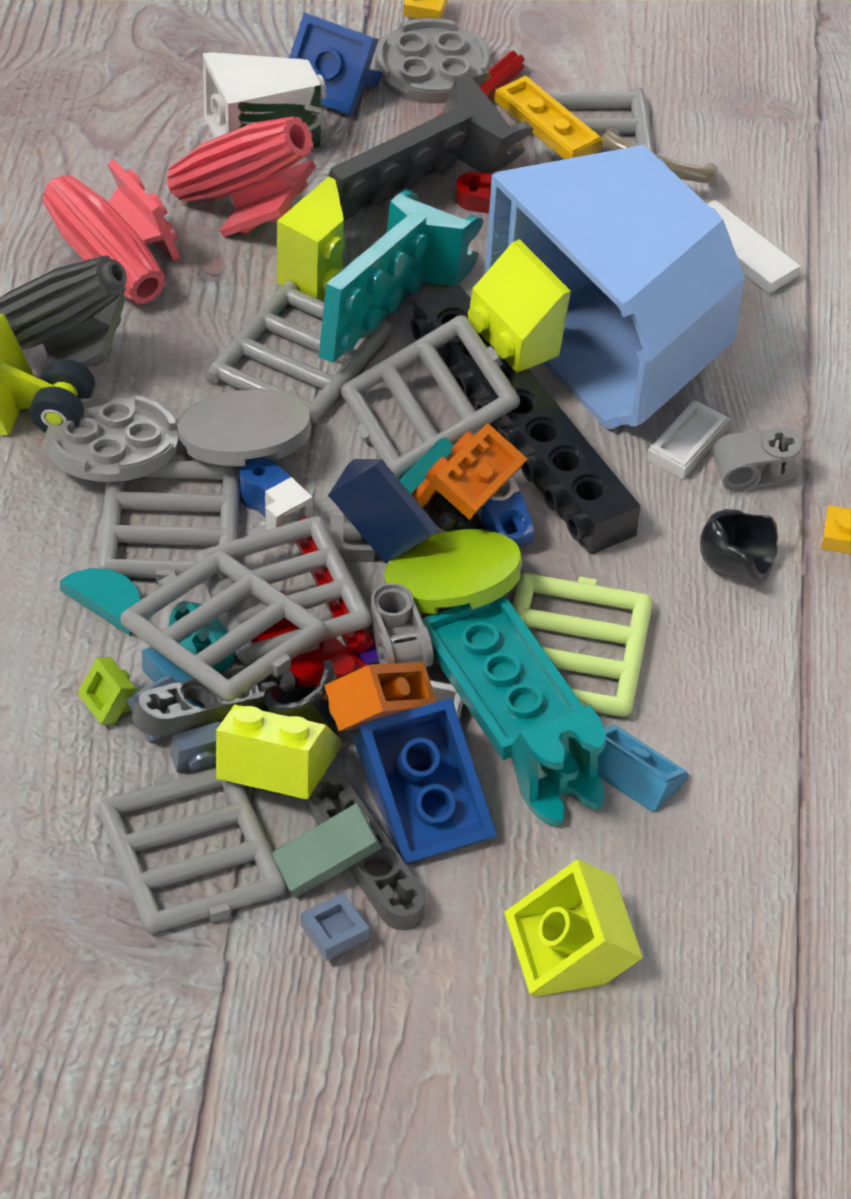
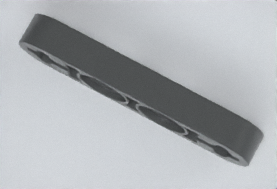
(166, 712)
(377, 889)

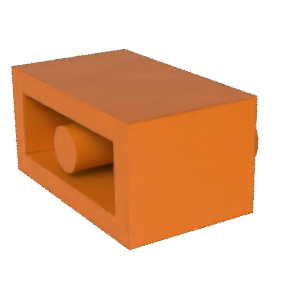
(378, 693)

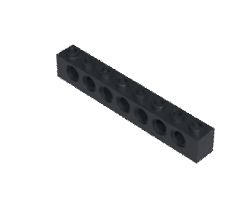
(558, 456)

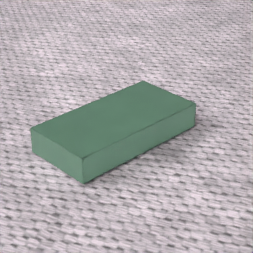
(326, 850)

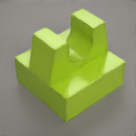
(106, 690)

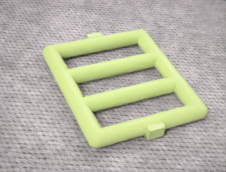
(633, 635)

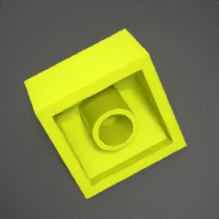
(311, 240)
(520, 308)
(273, 751)
(573, 931)

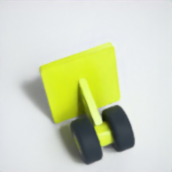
(49, 399)

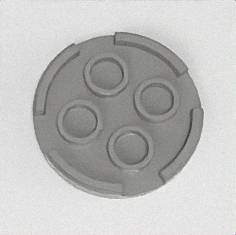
(427, 56)
(244, 426)
(114, 440)

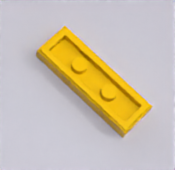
(549, 119)

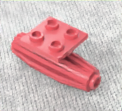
(251, 168)
(115, 227)

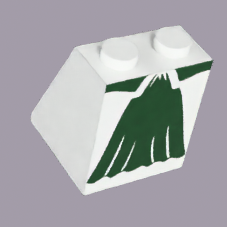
(261, 89)

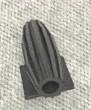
(69, 310)

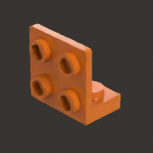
(471, 472)

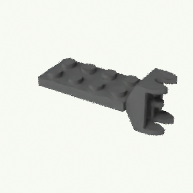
(464, 131)

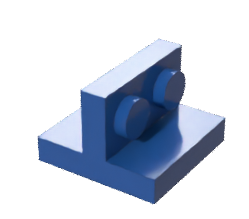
(339, 57)

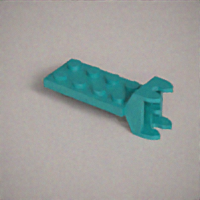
(417, 248)
(521, 704)

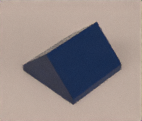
(381, 508)

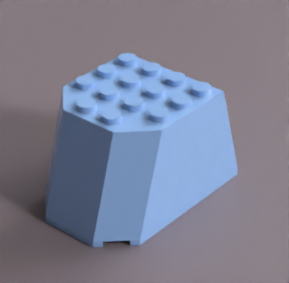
(644, 271)

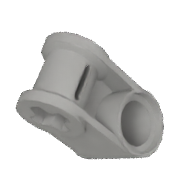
(754, 461)
(398, 627)

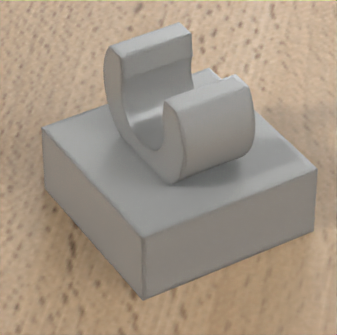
(349, 540)

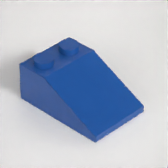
(424, 781)

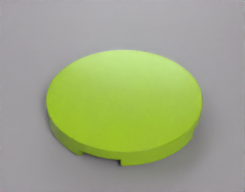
(457, 569)

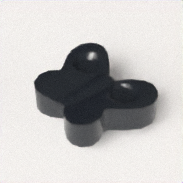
(450, 516)

